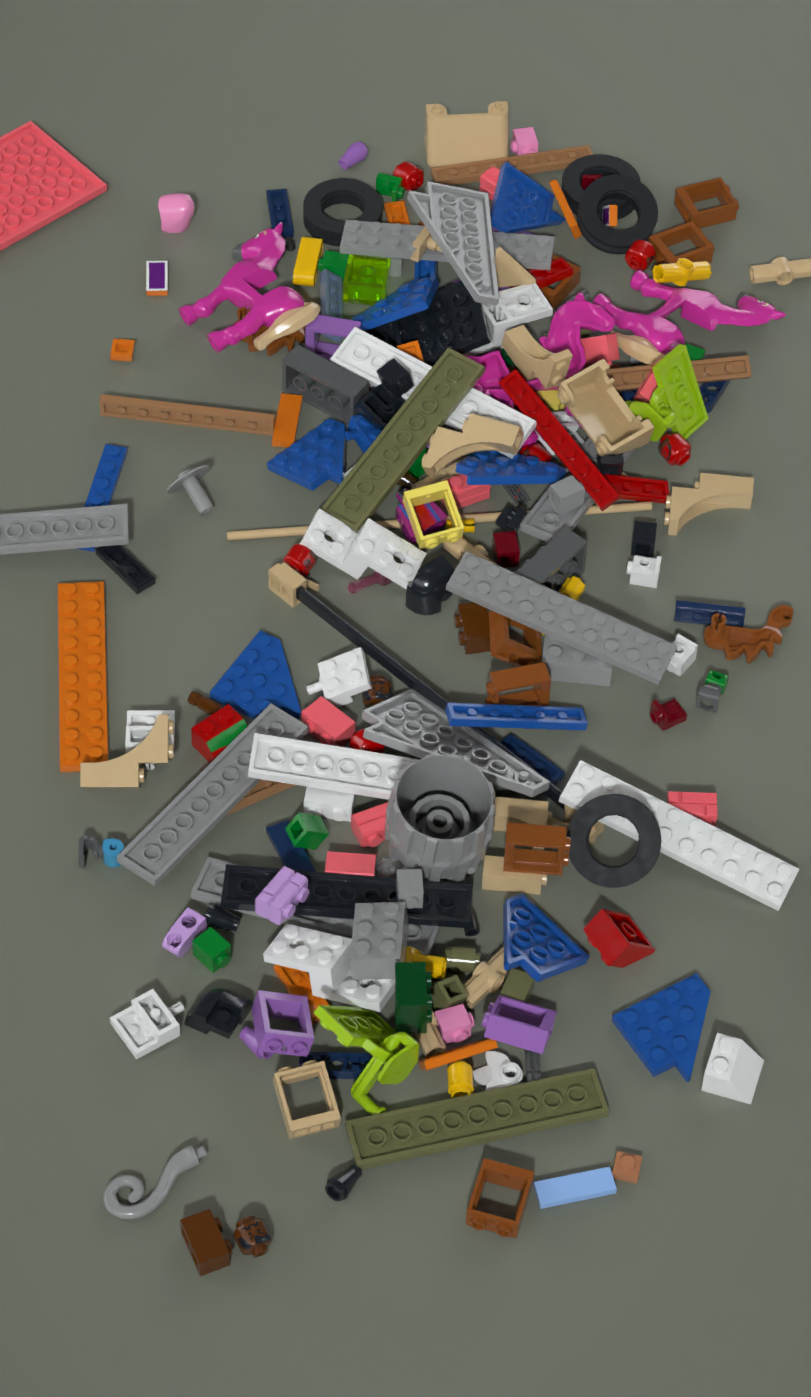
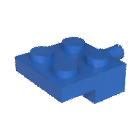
(361, 432)

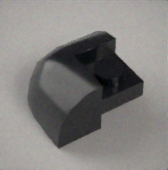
(378, 407)
(429, 587)
(218, 1012)

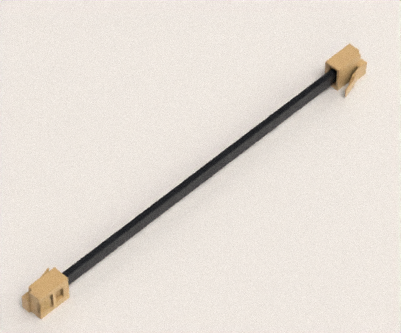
(293, 590)

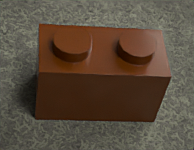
(473, 627)
(205, 1242)

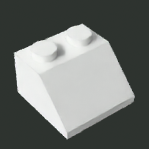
(732, 1069)

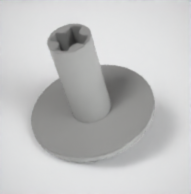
(189, 481)

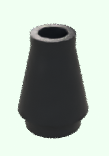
(221, 918)
(341, 1184)

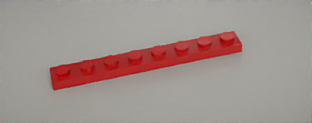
(559, 440)

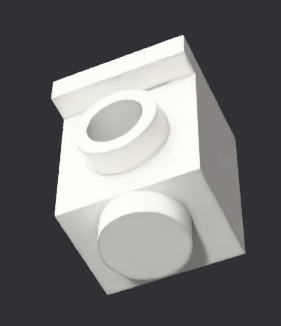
(644, 571)
(684, 655)

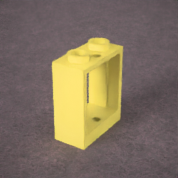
(429, 494)

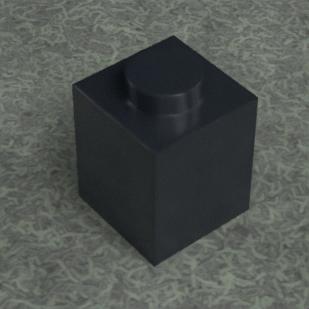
(395, 378)
(644, 539)

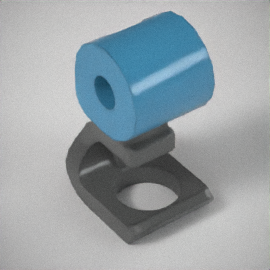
(107, 851)

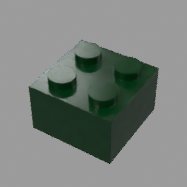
(412, 997)

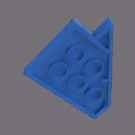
(521, 203)
(404, 302)
(314, 457)
(498, 469)
(258, 679)
(536, 941)
(667, 1026)

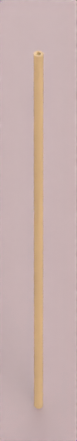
(393, 524)

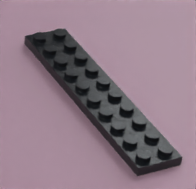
(337, 893)

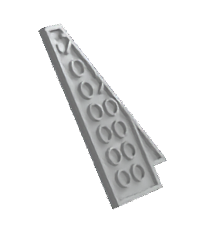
(463, 231)
(422, 728)

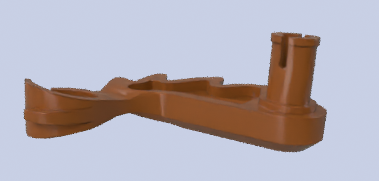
(276, 345)
(739, 640)

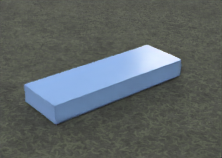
(574, 1187)

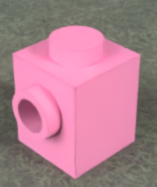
(524, 141)
(454, 1024)

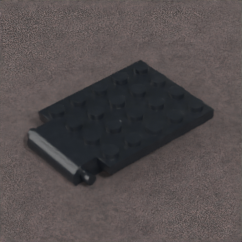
(450, 322)

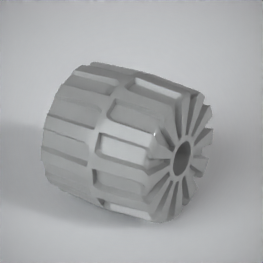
(440, 817)

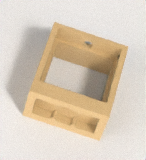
(312, 1123)

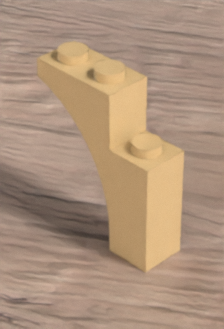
(534, 360)
(477, 435)
(709, 494)
(126, 770)

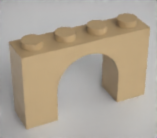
(515, 811)

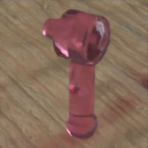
(353, 587)

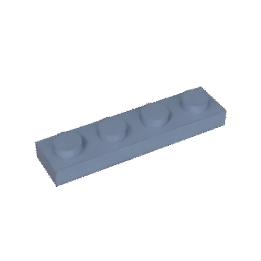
(331, 298)

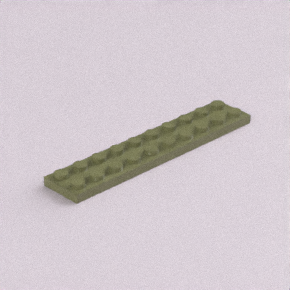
(403, 439)
(476, 1119)

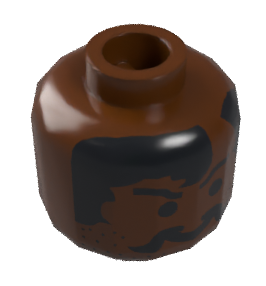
(380, 691)
(252, 1236)

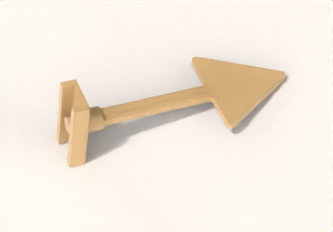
(507, 269)

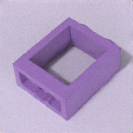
(329, 326)
(283, 1007)
(519, 1024)

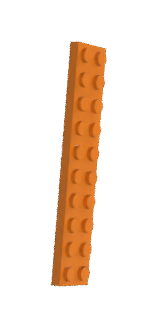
(82, 675)

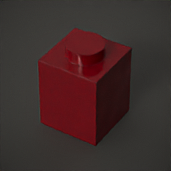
(506, 549)

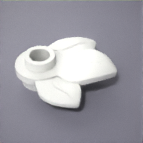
(496, 1071)

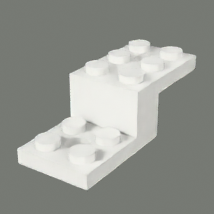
(511, 313)
(369, 547)
(328, 966)

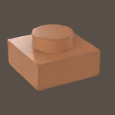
(627, 1167)

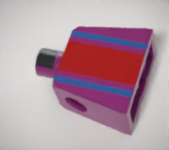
(429, 516)

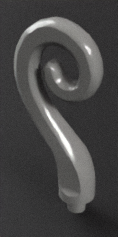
(178, 1164)

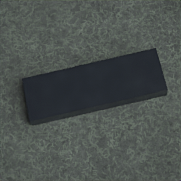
(126, 567)

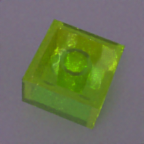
(366, 279)

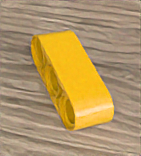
(307, 261)

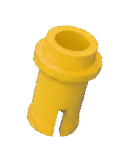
(467, 525)

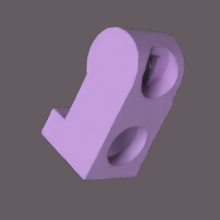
(184, 932)

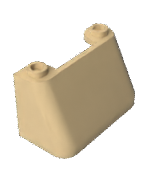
(465, 136)
(603, 411)

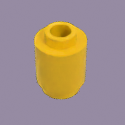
(460, 1079)

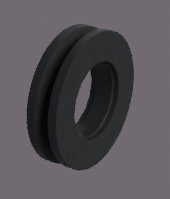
(596, 165)
(622, 188)
(337, 192)
(647, 851)

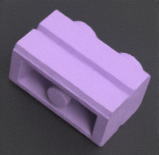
(282, 895)

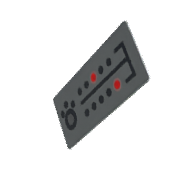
(517, 494)

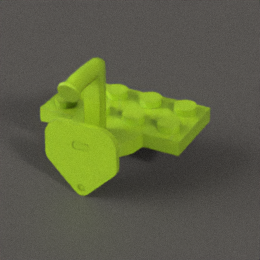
(677, 398)
(369, 1030)

